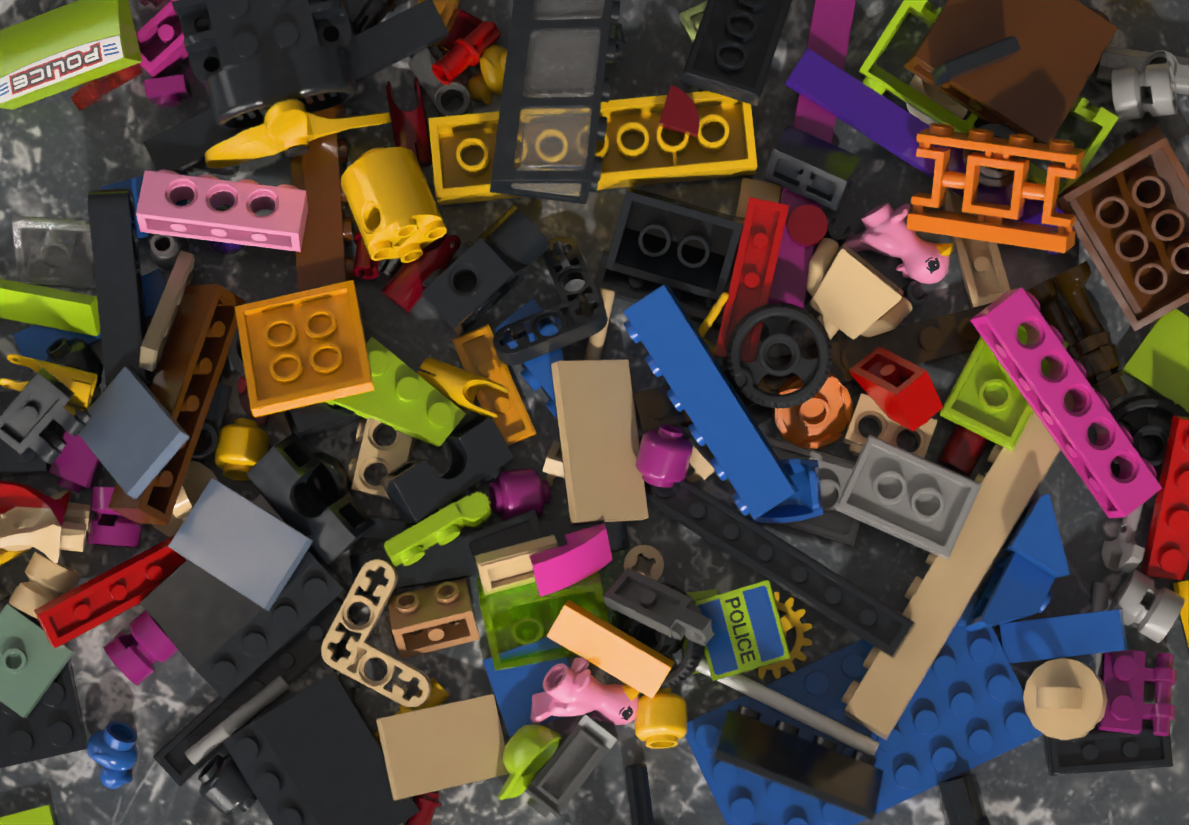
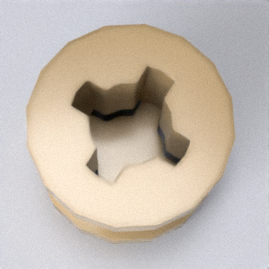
(649, 568)

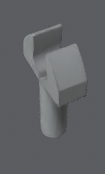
(1124, 546)

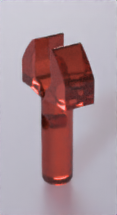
(97, 89)

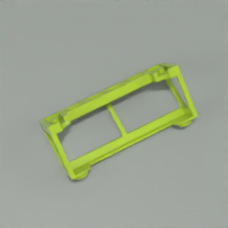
(880, 80)

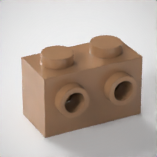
(433, 618)

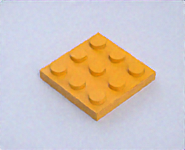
(304, 348)

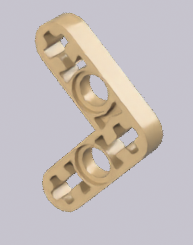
(362, 650)

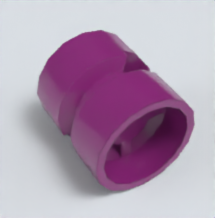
(104, 529)
(140, 648)

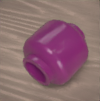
(664, 456)
(518, 493)

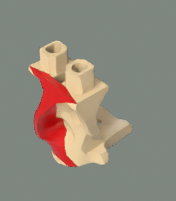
(41, 521)

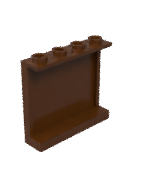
(1035, 85)

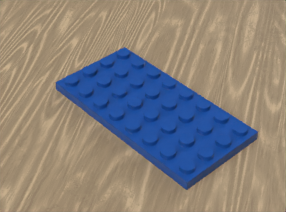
(956, 720)

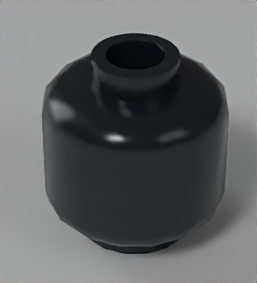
(75, 354)
(225, 786)

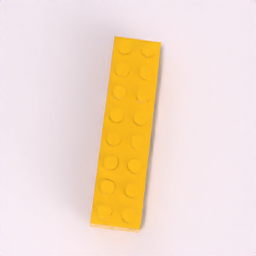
(633, 149)

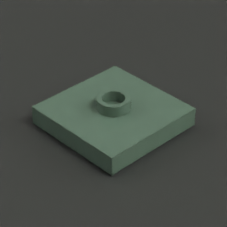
(26, 661)

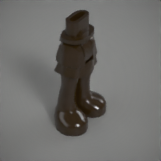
(1095, 349)

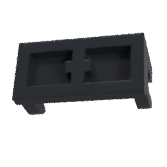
(811, 167)

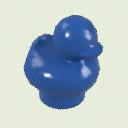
(116, 753)

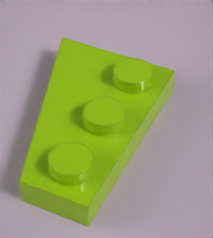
(403, 399)

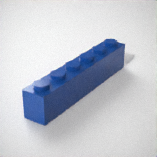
(710, 402)

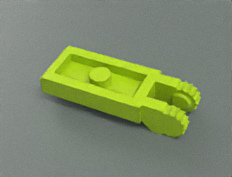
(438, 528)

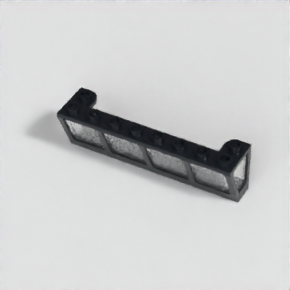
(554, 99)

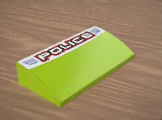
(65, 50)

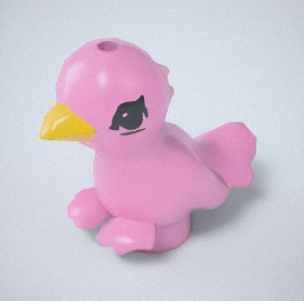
(889, 237)
(578, 692)

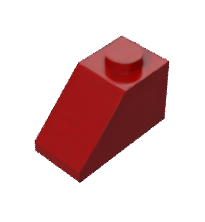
(898, 388)

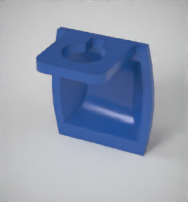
(803, 504)

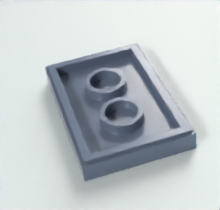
(132, 432)
(240, 544)

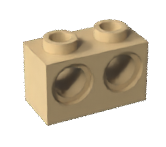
(889, 429)
(373, 454)

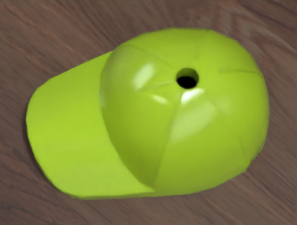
(525, 756)

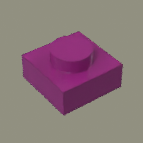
(168, 90)

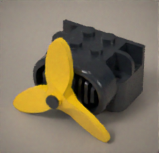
(270, 70)

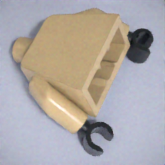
(853, 292)

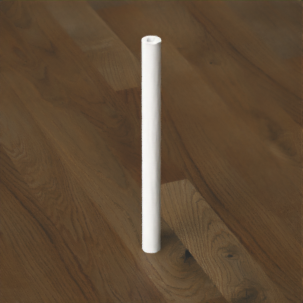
(796, 710)

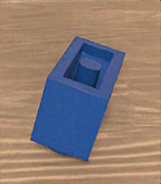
(1011, 593)

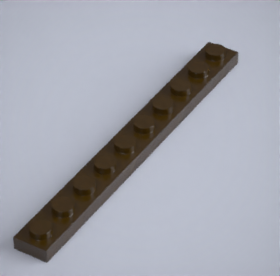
(914, 342)

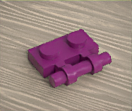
(1124, 685)

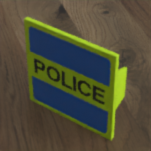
(744, 629)

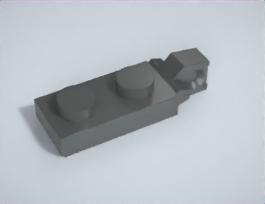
(658, 607)

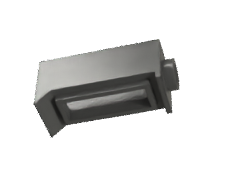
(569, 767)

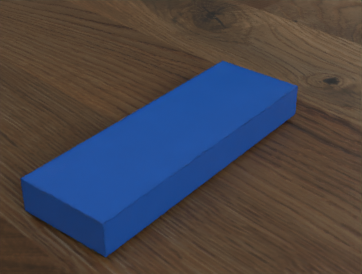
(1064, 636)

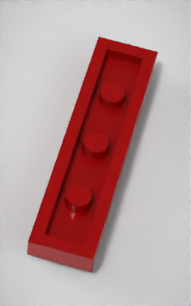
(753, 272)
(1168, 535)
(107, 594)

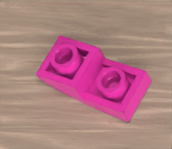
(568, 564)

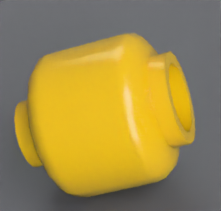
(240, 448)
(661, 719)

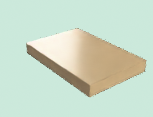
(442, 746)

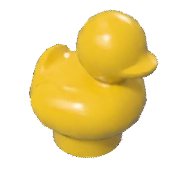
(491, 80)

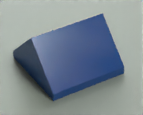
(1038, 538)

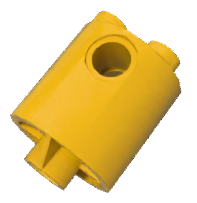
(392, 204)

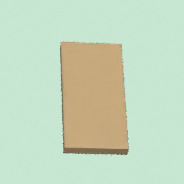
(599, 440)

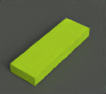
(49, 307)

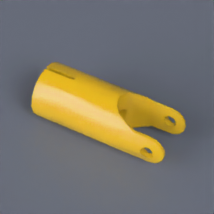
(78, 381)
(457, 384)

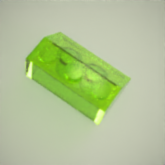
(523, 617)

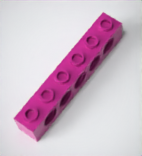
(1046, 395)

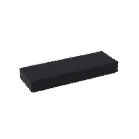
(1108, 752)

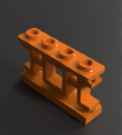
(991, 219)

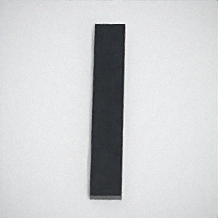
(288, 661)

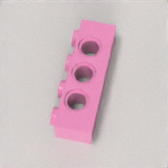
(237, 225)

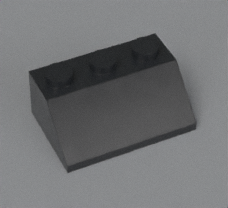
(674, 243)

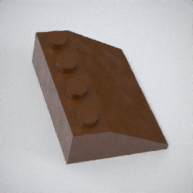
(1136, 225)

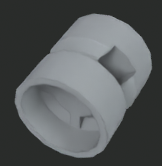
(1130, 96)
(1159, 612)

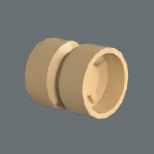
(46, 583)

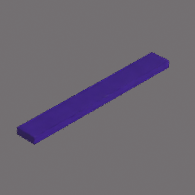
(887, 125)

